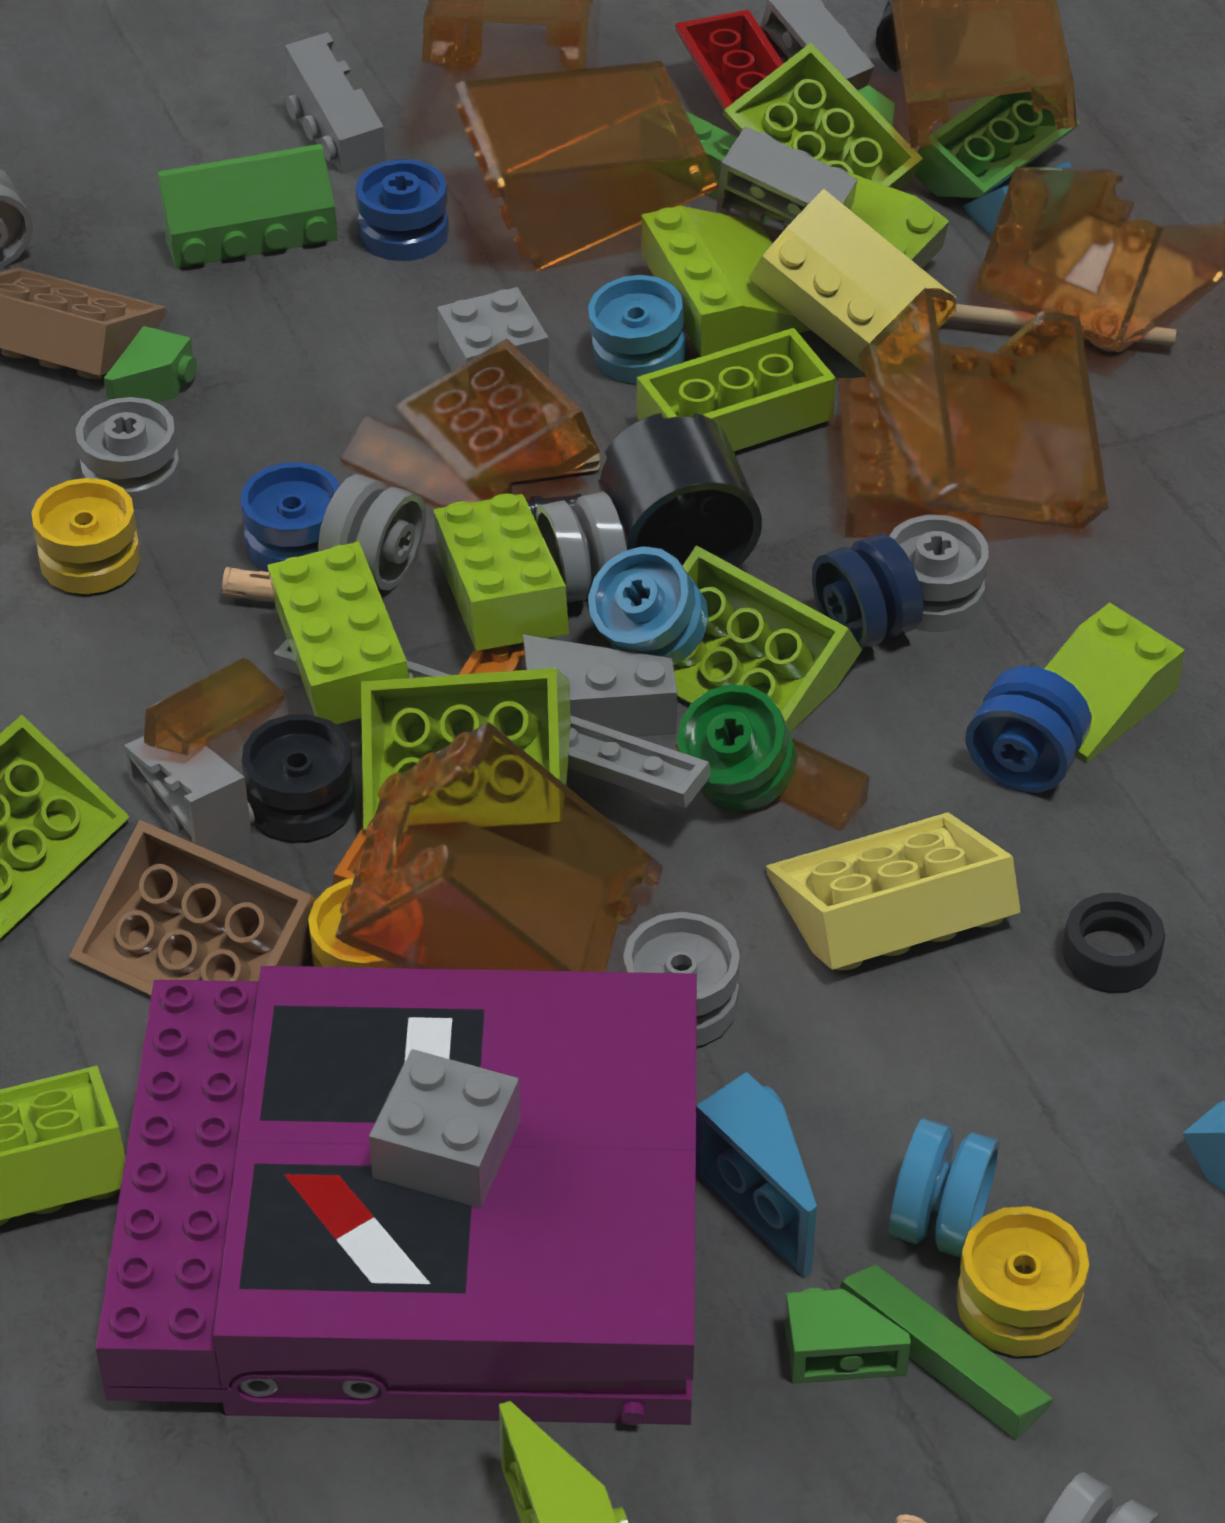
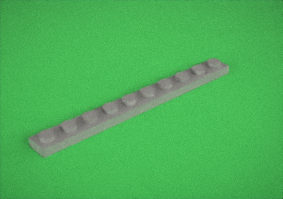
(603, 752)

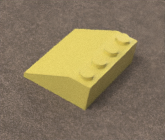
(839, 276)
(896, 890)

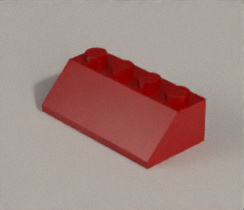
(729, 53)

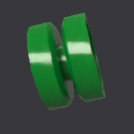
(744, 743)

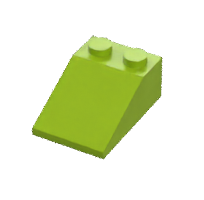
(900, 219)
(1119, 671)
(547, 1480)

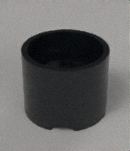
(681, 489)

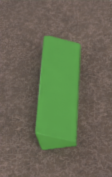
(952, 1354)

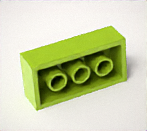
(746, 389)
(500, 571)
(336, 628)

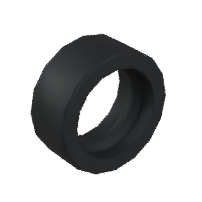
(1121, 913)

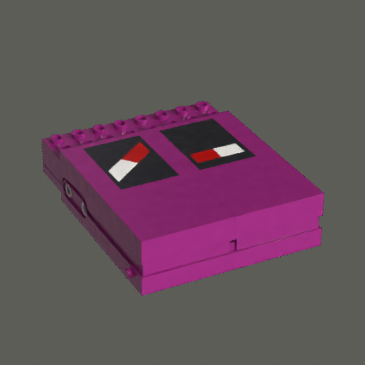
(297, 1285)

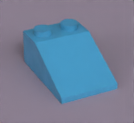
(756, 1168)

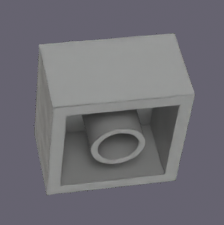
(483, 321)
(445, 1128)

